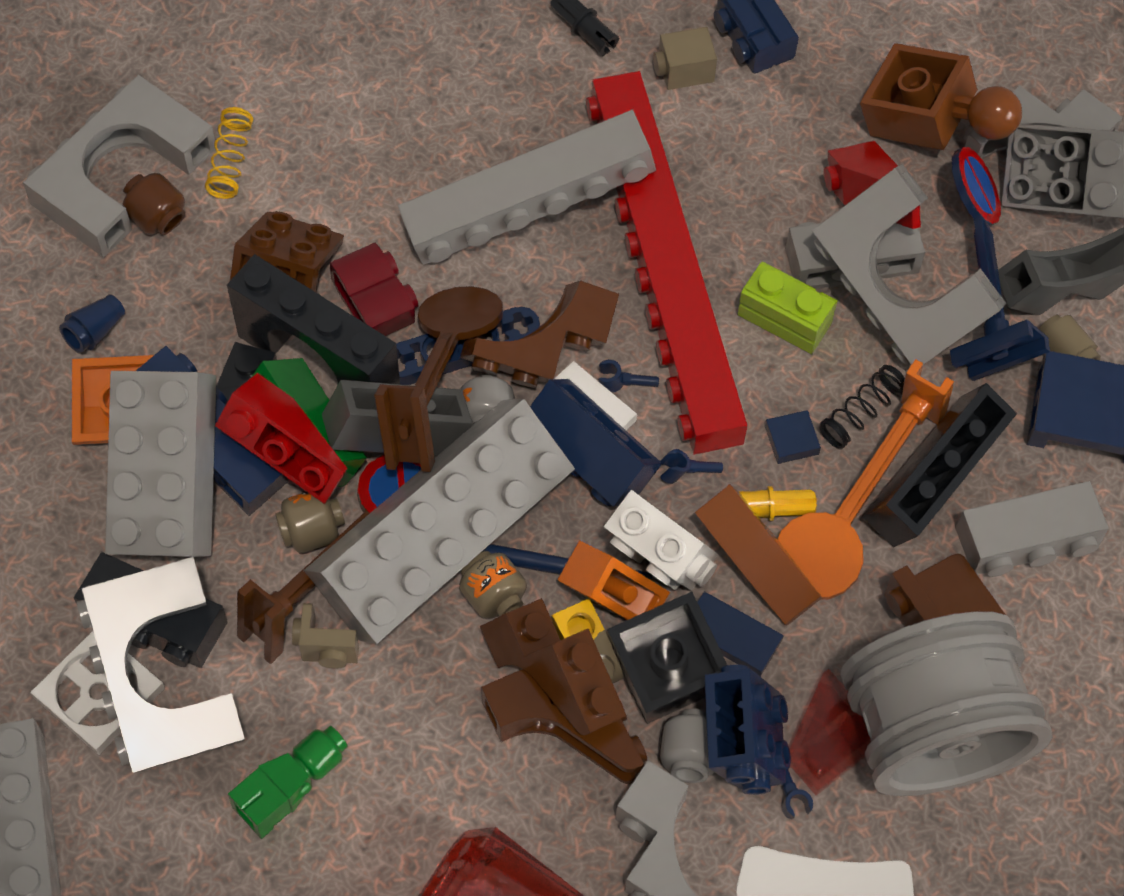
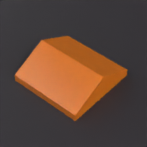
(92, 395)

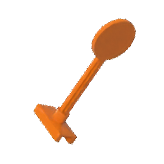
(826, 543)

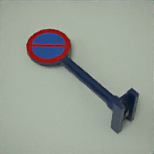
(1001, 344)

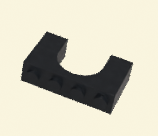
(274, 307)

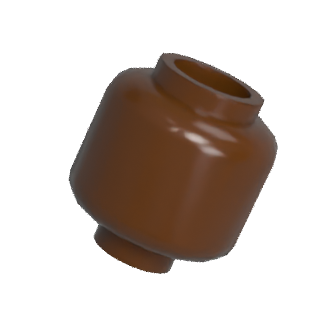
(153, 203)

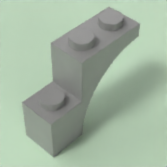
(1081, 112)
(650, 814)

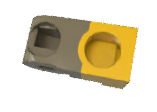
(581, 617)

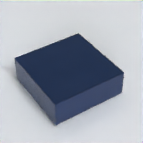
(792, 437)

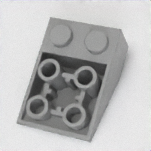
(1065, 170)

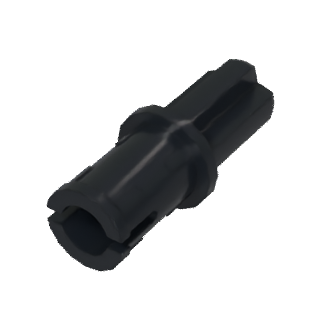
(585, 22)

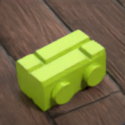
(786, 307)

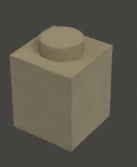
(686, 58)

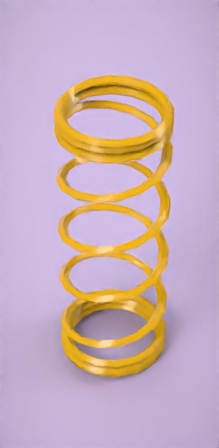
(223, 179)

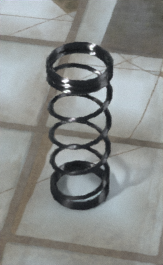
(841, 431)

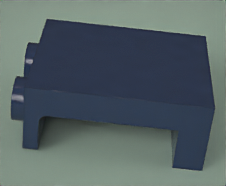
(1078, 403)

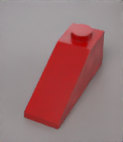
(856, 169)

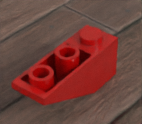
(282, 436)

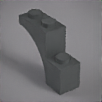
(1043, 278)

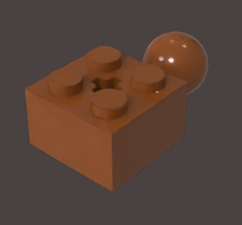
(925, 95)

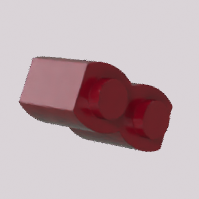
(372, 290)

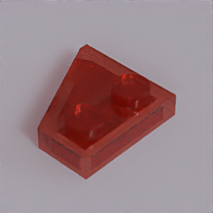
(829, 736)

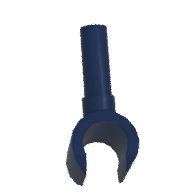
(623, 378)
(681, 464)
(791, 791)

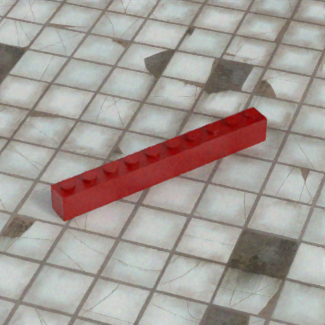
(673, 282)

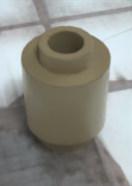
(1068, 337)

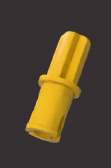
(780, 503)

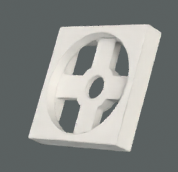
(95, 737)

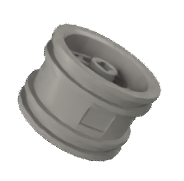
(945, 703)

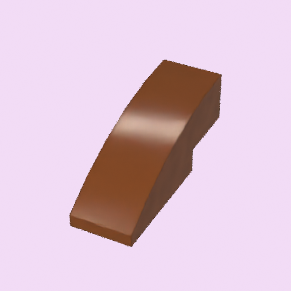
(758, 554)

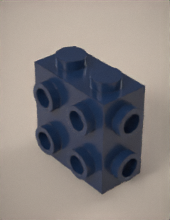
(746, 729)

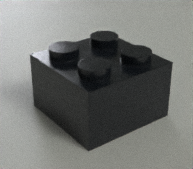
(667, 656)

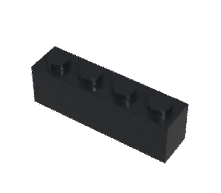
(939, 465)

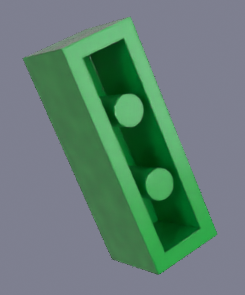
(299, 382)

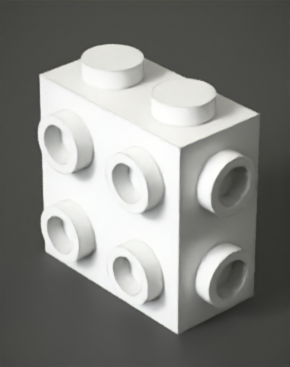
(673, 552)

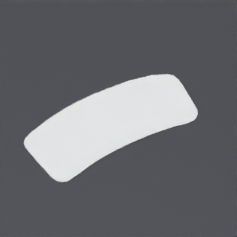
(785, 874)

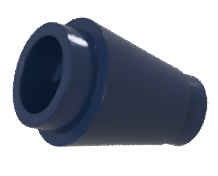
(90, 324)

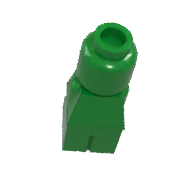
(283, 782)

